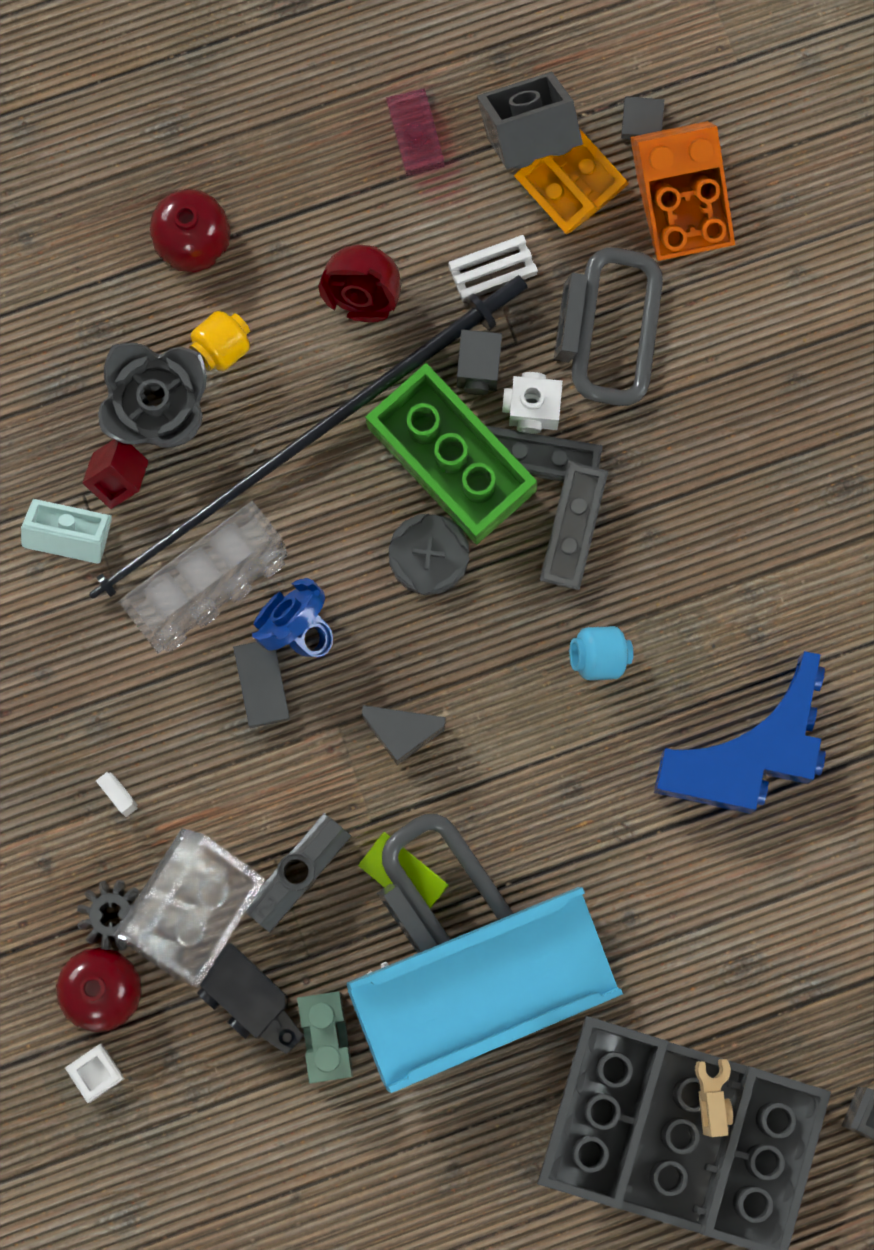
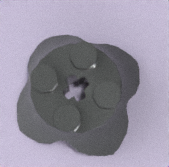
(134, 373)

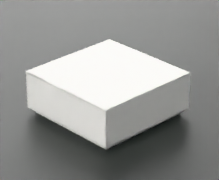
(117, 794)
(94, 1073)

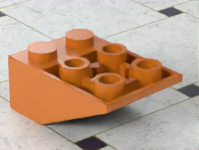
(683, 189)

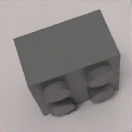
(530, 120)

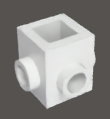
(545, 405)

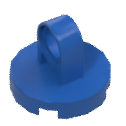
(289, 617)

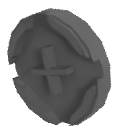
(428, 554)

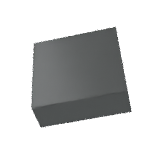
(641, 116)

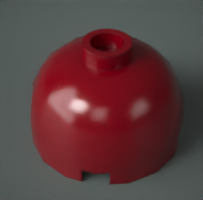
(189, 230)
(361, 281)
(98, 989)

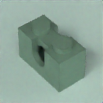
(319, 1020)

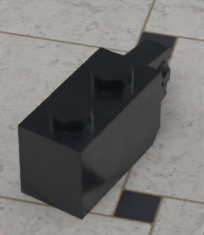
(250, 998)

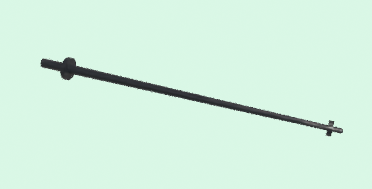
(480, 312)

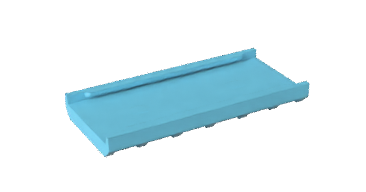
(482, 990)

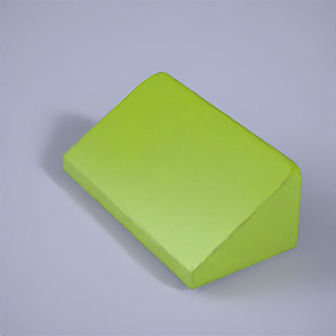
(425, 880)

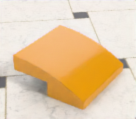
(572, 184)

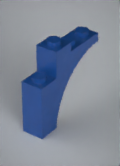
(777, 747)

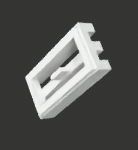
(489, 253)

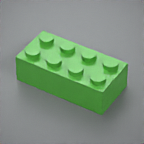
(451, 453)

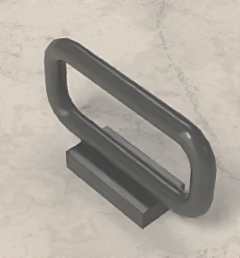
(578, 317)
(404, 899)

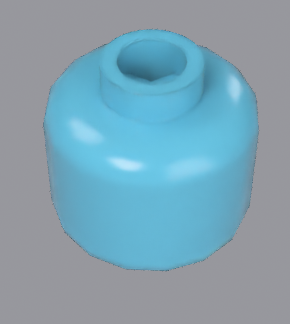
(600, 653)

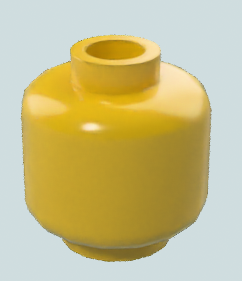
(221, 340)

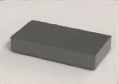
(261, 685)

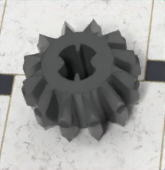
(97, 913)

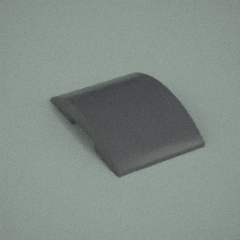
(638, 1144)

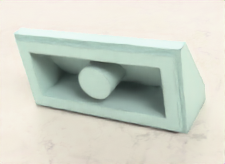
(65, 531)

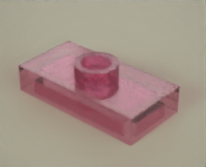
(415, 132)

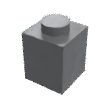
(479, 361)

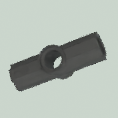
(314, 850)

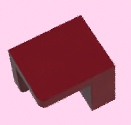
(115, 472)

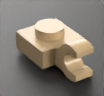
(715, 1110)

